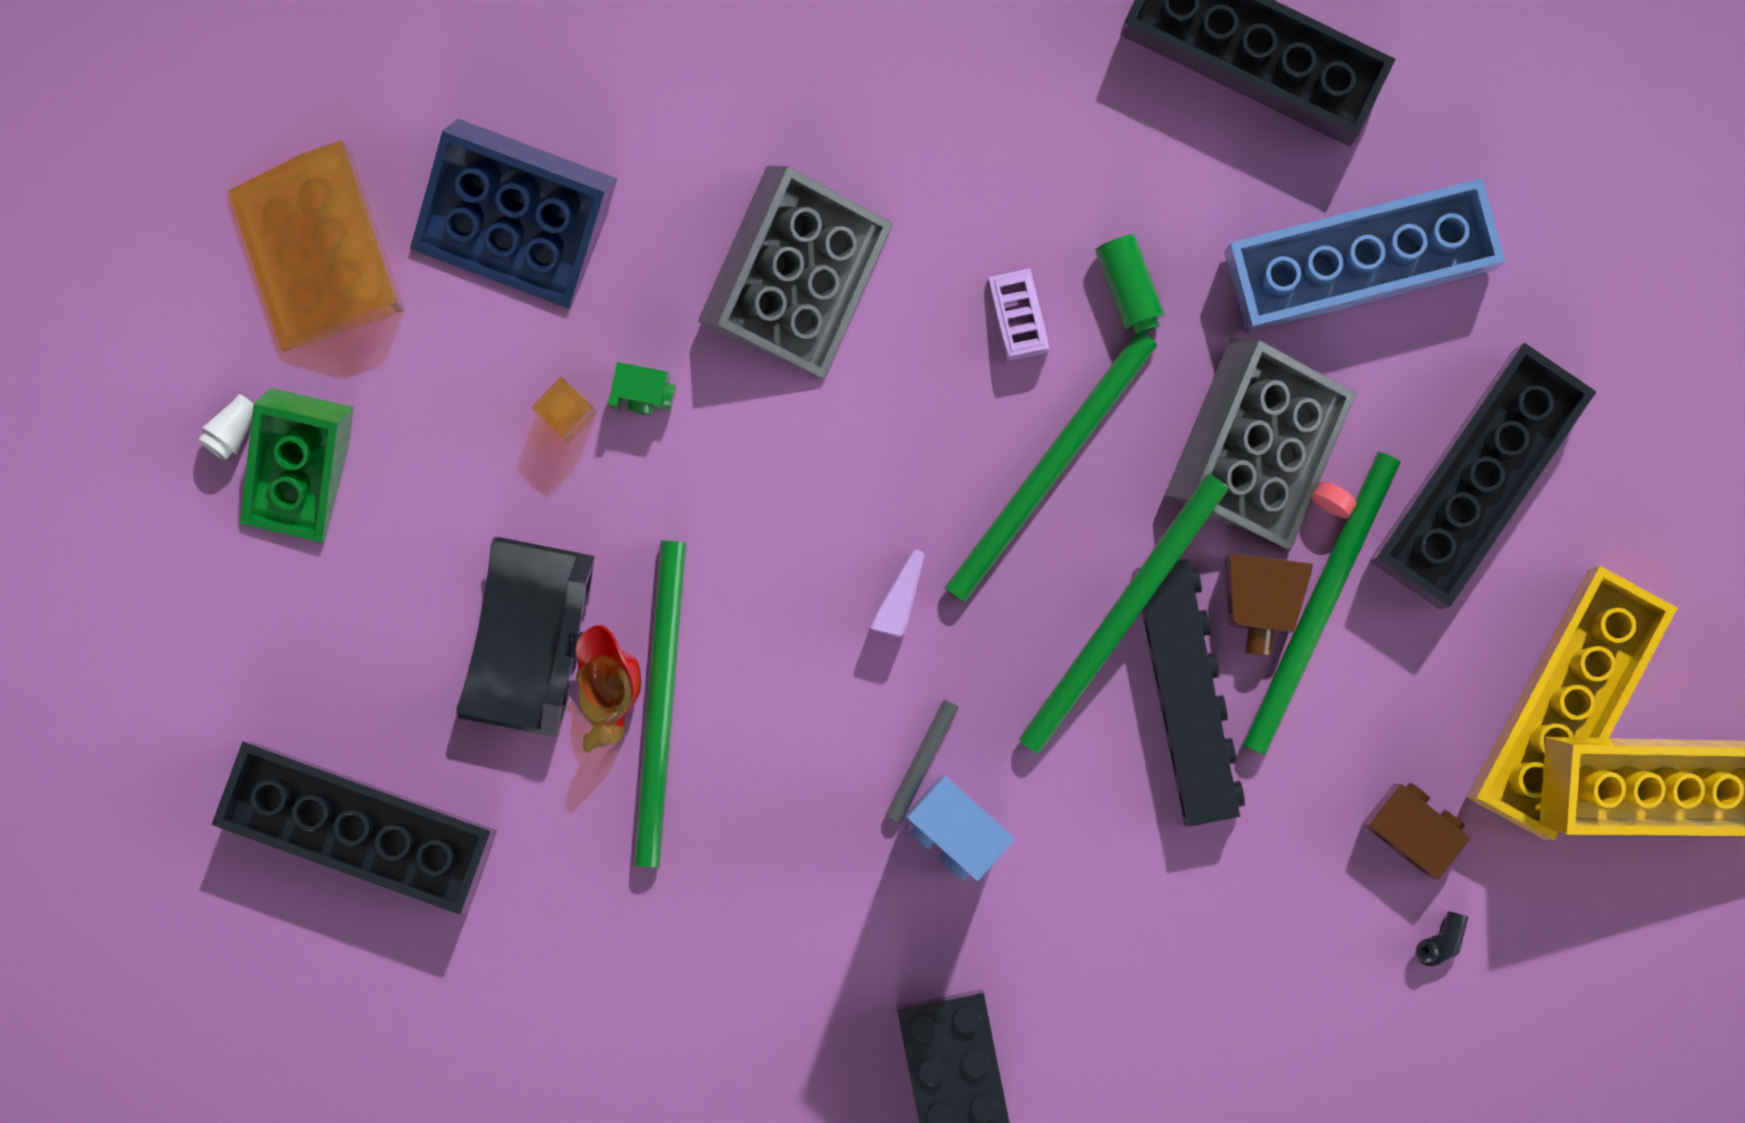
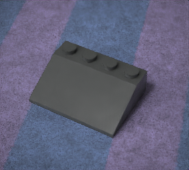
(795, 270)
(1265, 437)

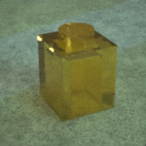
(564, 409)

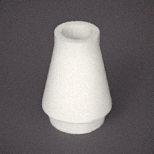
(228, 428)

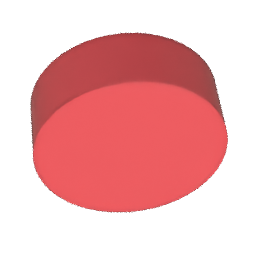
(1334, 500)

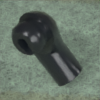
(1444, 945)

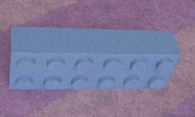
(1364, 255)
(959, 827)

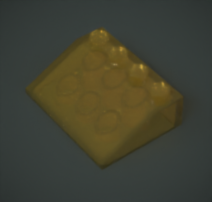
(315, 247)

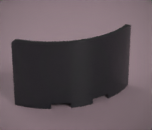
(527, 637)

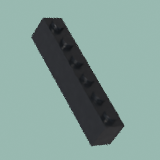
(1189, 699)

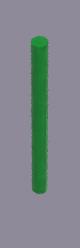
(1050, 466)
(1321, 604)
(1123, 613)
(660, 704)

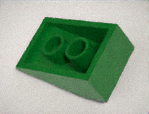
(295, 463)

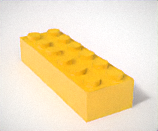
(1573, 690)
(1643, 787)

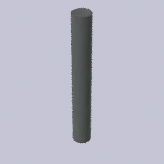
(922, 761)

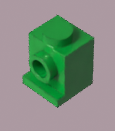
(641, 389)

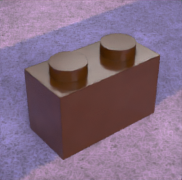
(1417, 830)

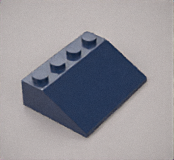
(512, 212)

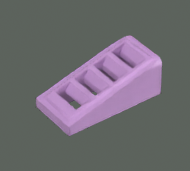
(1025, 348)
(896, 607)

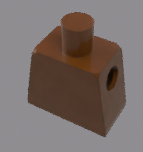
(1264, 597)

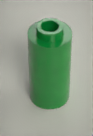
(1130, 284)

